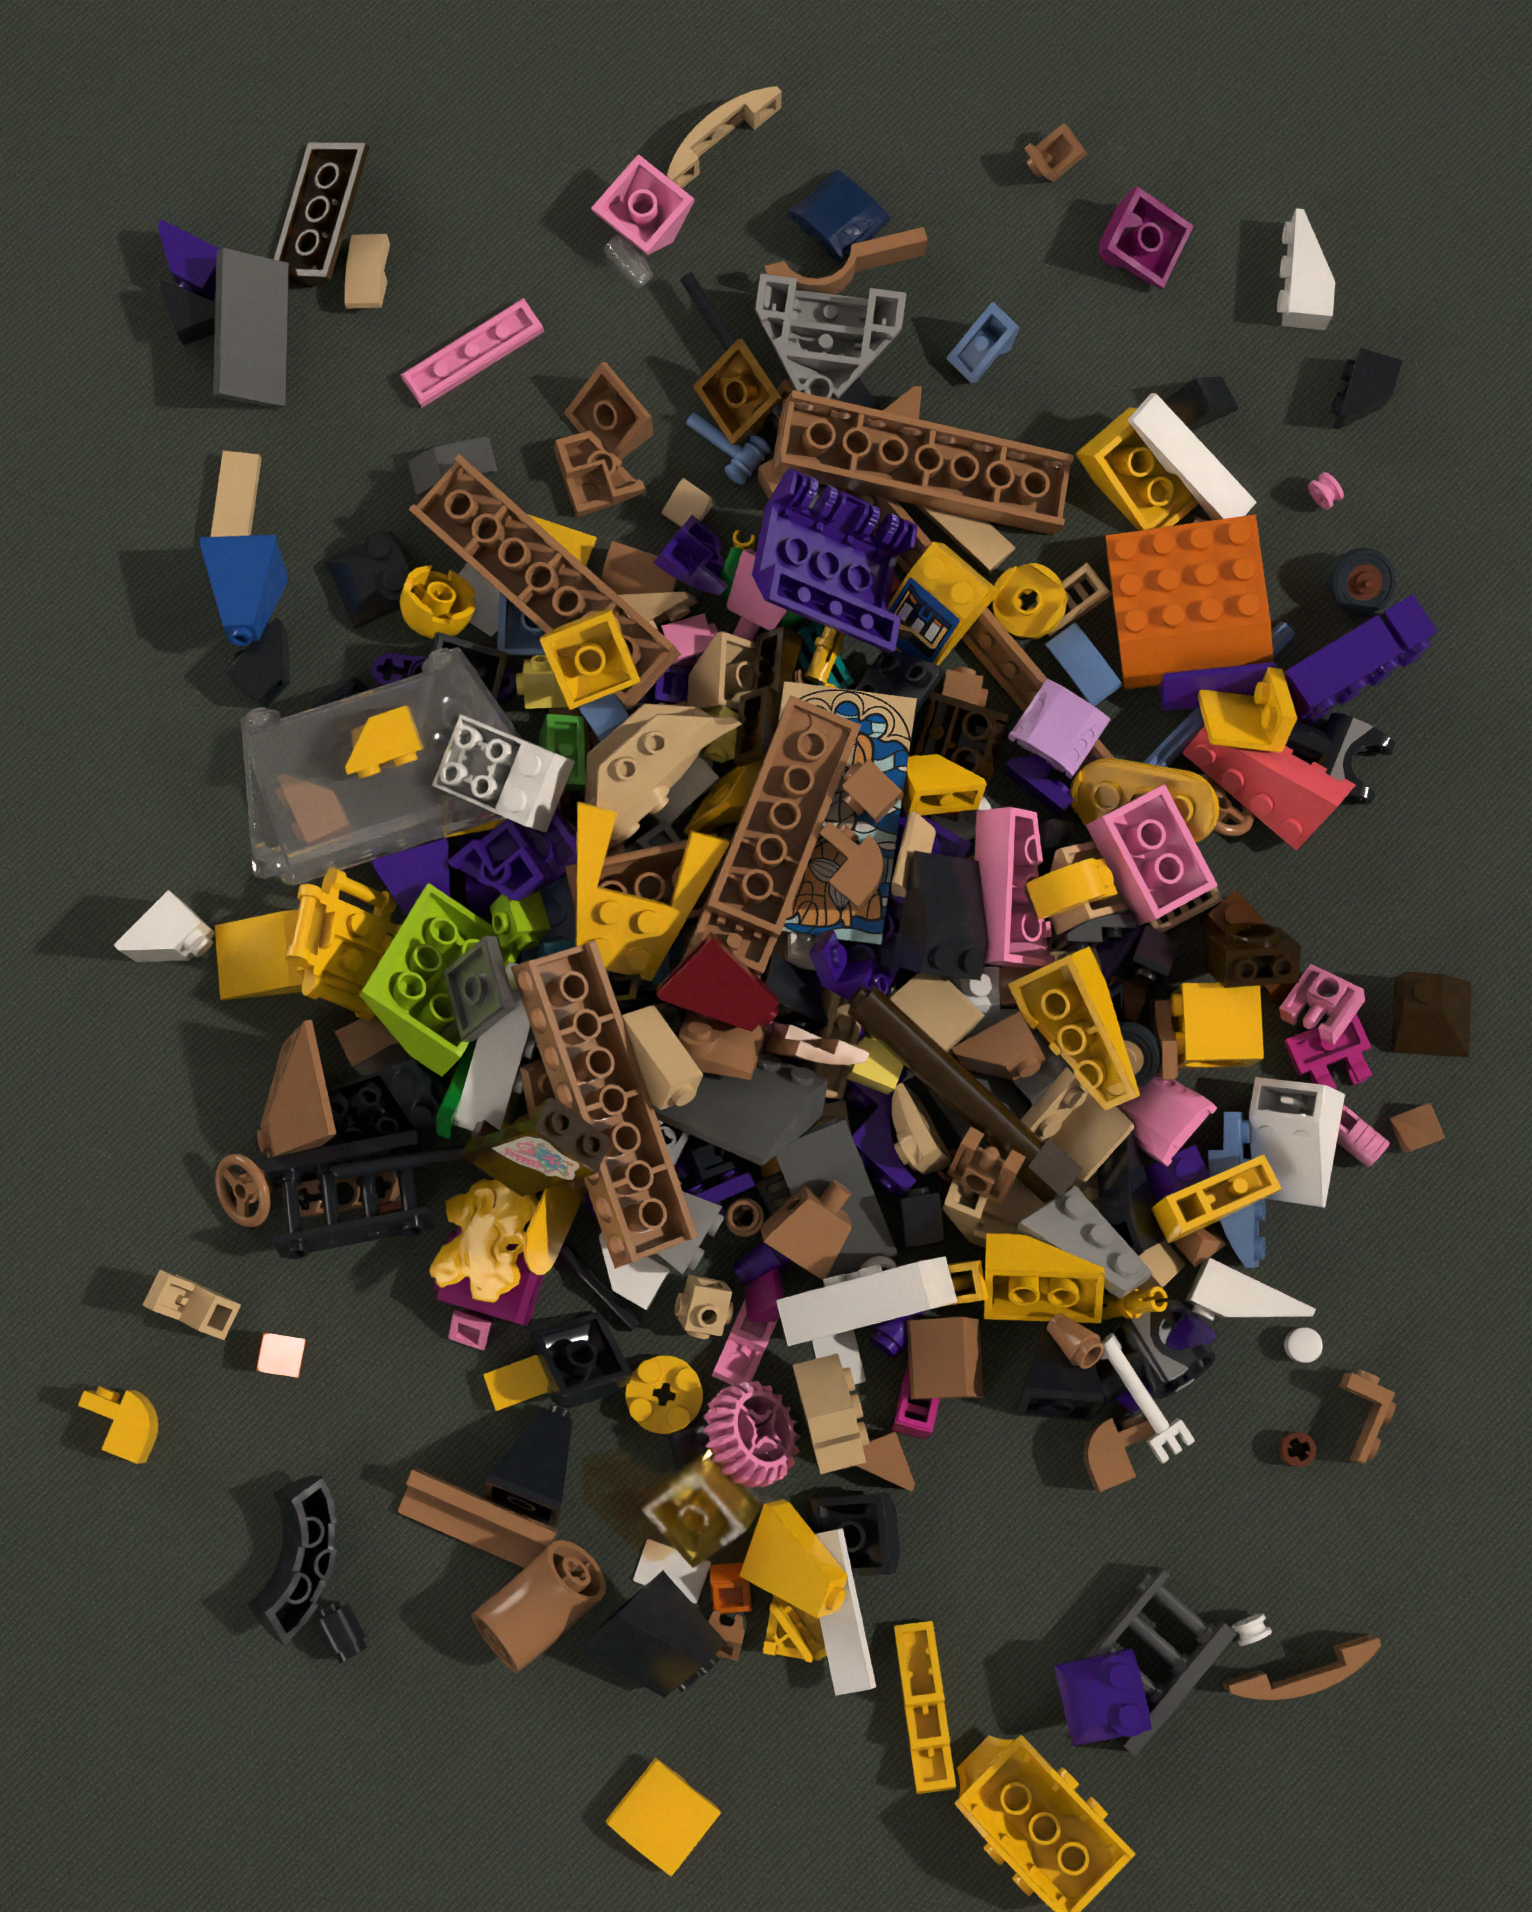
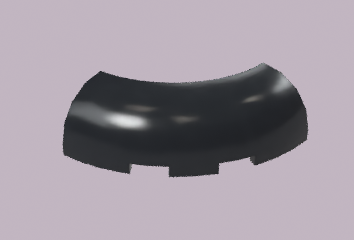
(304, 1559)

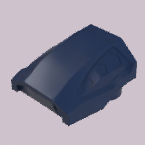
(839, 215)

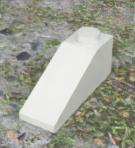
(1231, 1294)

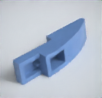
(1243, 1225)

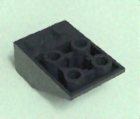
(385, 1096)

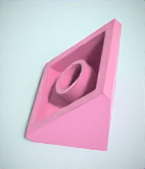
(644, 206)

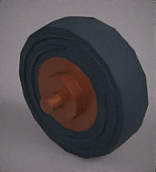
(1361, 581)

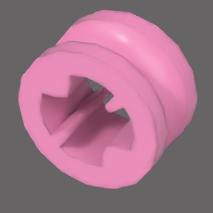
(1325, 491)

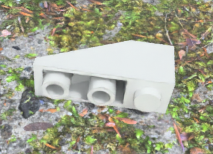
(1308, 279)

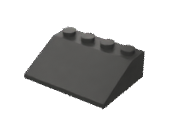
(752, 1115)

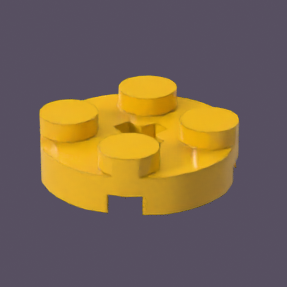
(1050, 598)
(645, 1406)

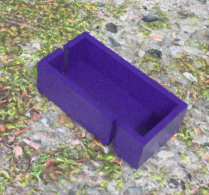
(1359, 658)

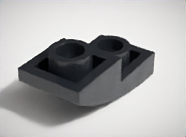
(1091, 933)

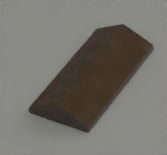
(320, 210)

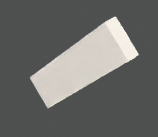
(844, 1630)

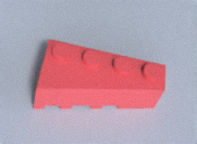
(1272, 785)

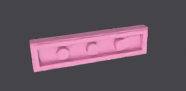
(472, 353)

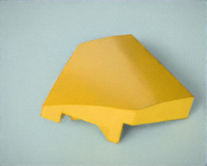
(793, 1633)

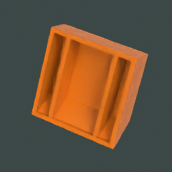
(1189, 599)

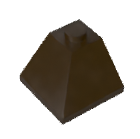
(1431, 1015)

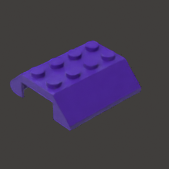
(827, 562)

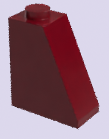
(719, 987)

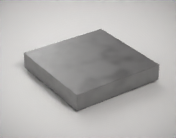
(479, 989)

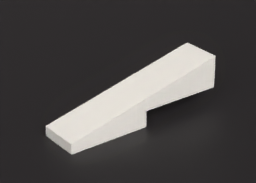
(1187, 457)

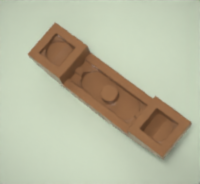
(1350, 1657)

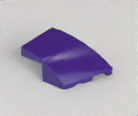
(519, 858)

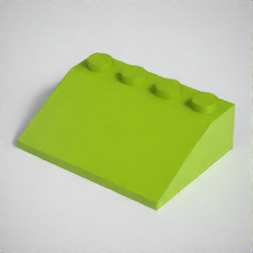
(409, 980)

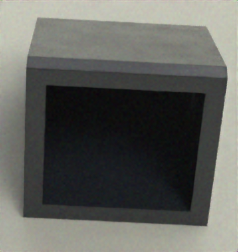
(657, 1639)

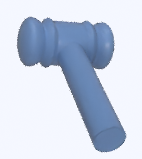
(744, 459)

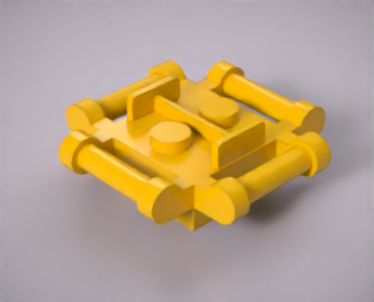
(339, 942)

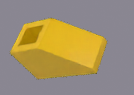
(384, 739)

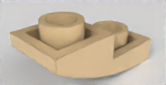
(365, 271)

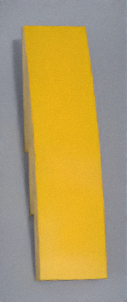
(924, 1707)

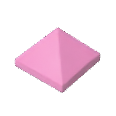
(469, 1328)

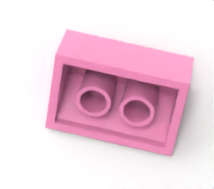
(1151, 855)

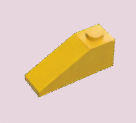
(1215, 1198)

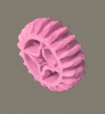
(751, 1434)

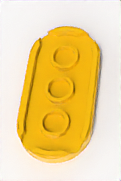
(1115, 782)

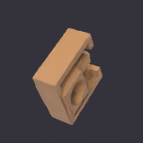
(983, 1169)

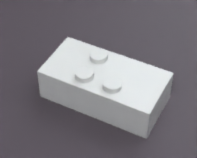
(494, 1072)
(866, 1299)

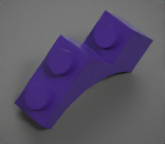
(875, 1139)

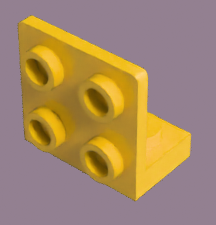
(1250, 721)

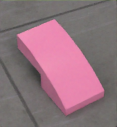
(743, 1349)

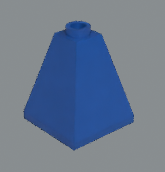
(245, 581)

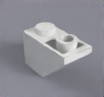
(636, 1280)

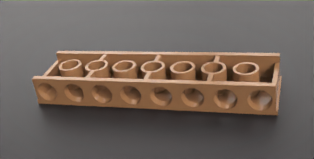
(922, 463)
(534, 567)
(602, 1083)

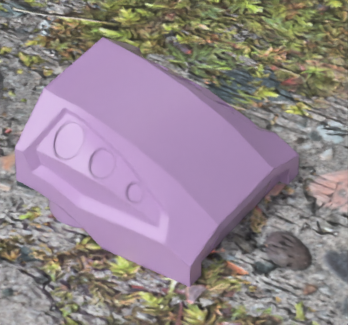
(1059, 727)

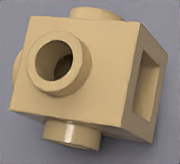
(704, 1307)

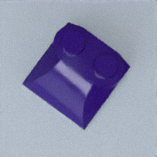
(1103, 1697)

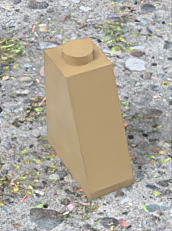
(662, 1059)

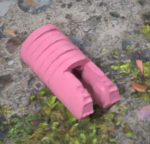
(1360, 1138)

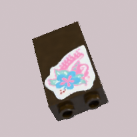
(540, 1151)

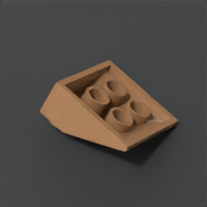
(298, 1102)

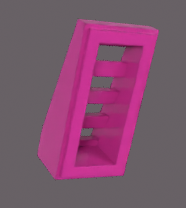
(910, 1426)

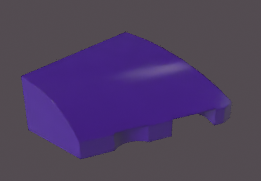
(694, 557)

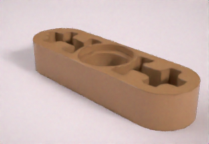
(316, 1207)

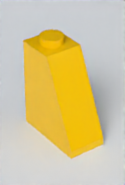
(793, 1562)

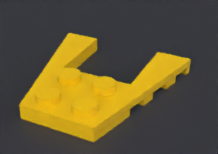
(627, 928)

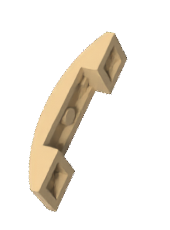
(752, 107)

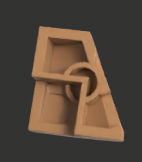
(593, 474)
(634, 572)
(800, 1044)

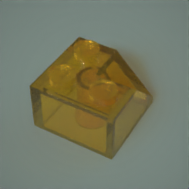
(701, 1509)

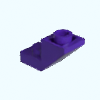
(839, 976)

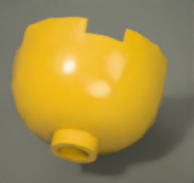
(436, 602)

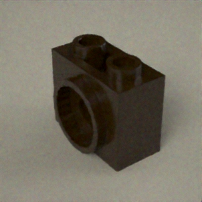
(1252, 955)

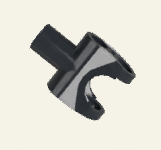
(1337, 745)
(1157, 1365)

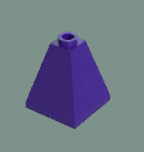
(411, 869)

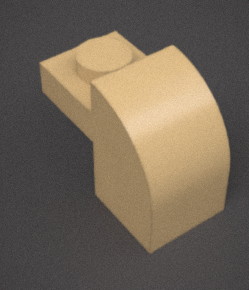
(192, 1304)

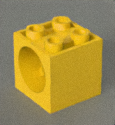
(1217, 1025)

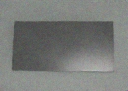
(250, 328)
(829, 1155)

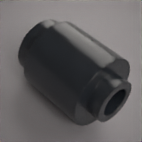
(340, 1631)

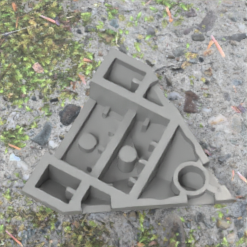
(824, 336)

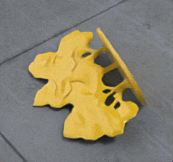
(496, 1217)

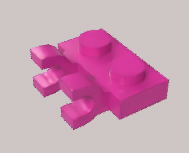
(1313, 1054)

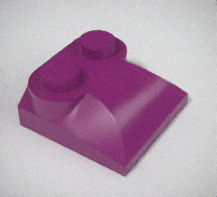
(1144, 237)

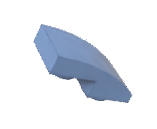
(1083, 664)

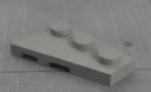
(1081, 1230)

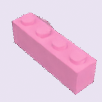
(1008, 859)

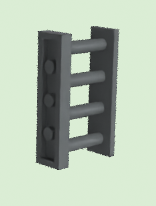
(1185, 1668)

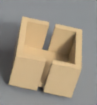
(831, 1413)

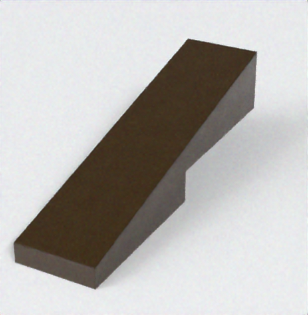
(760, 709)

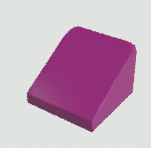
(762, 1297)

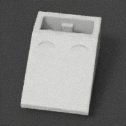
(503, 773)
(1297, 1134)

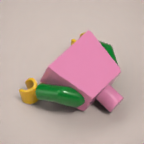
(744, 595)

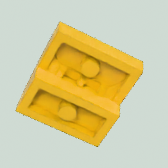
(663, 1816)

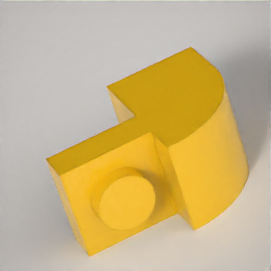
(1071, 887)
(133, 1423)

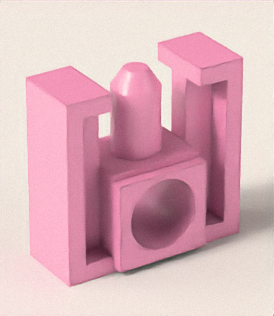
(1340, 1007)

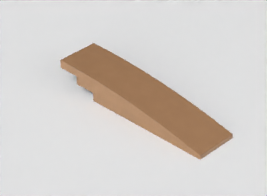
(776, 833)

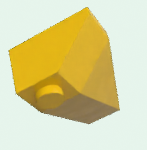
(1078, 1019)

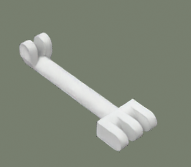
(1164, 1431)

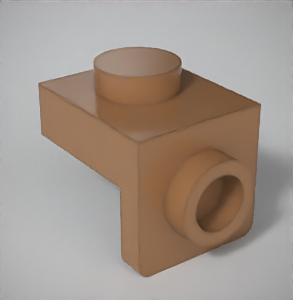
(1055, 154)

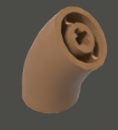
(540, 1604)

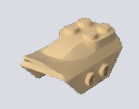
(645, 758)

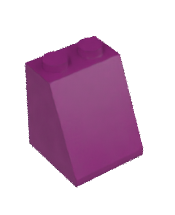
(512, 1306)

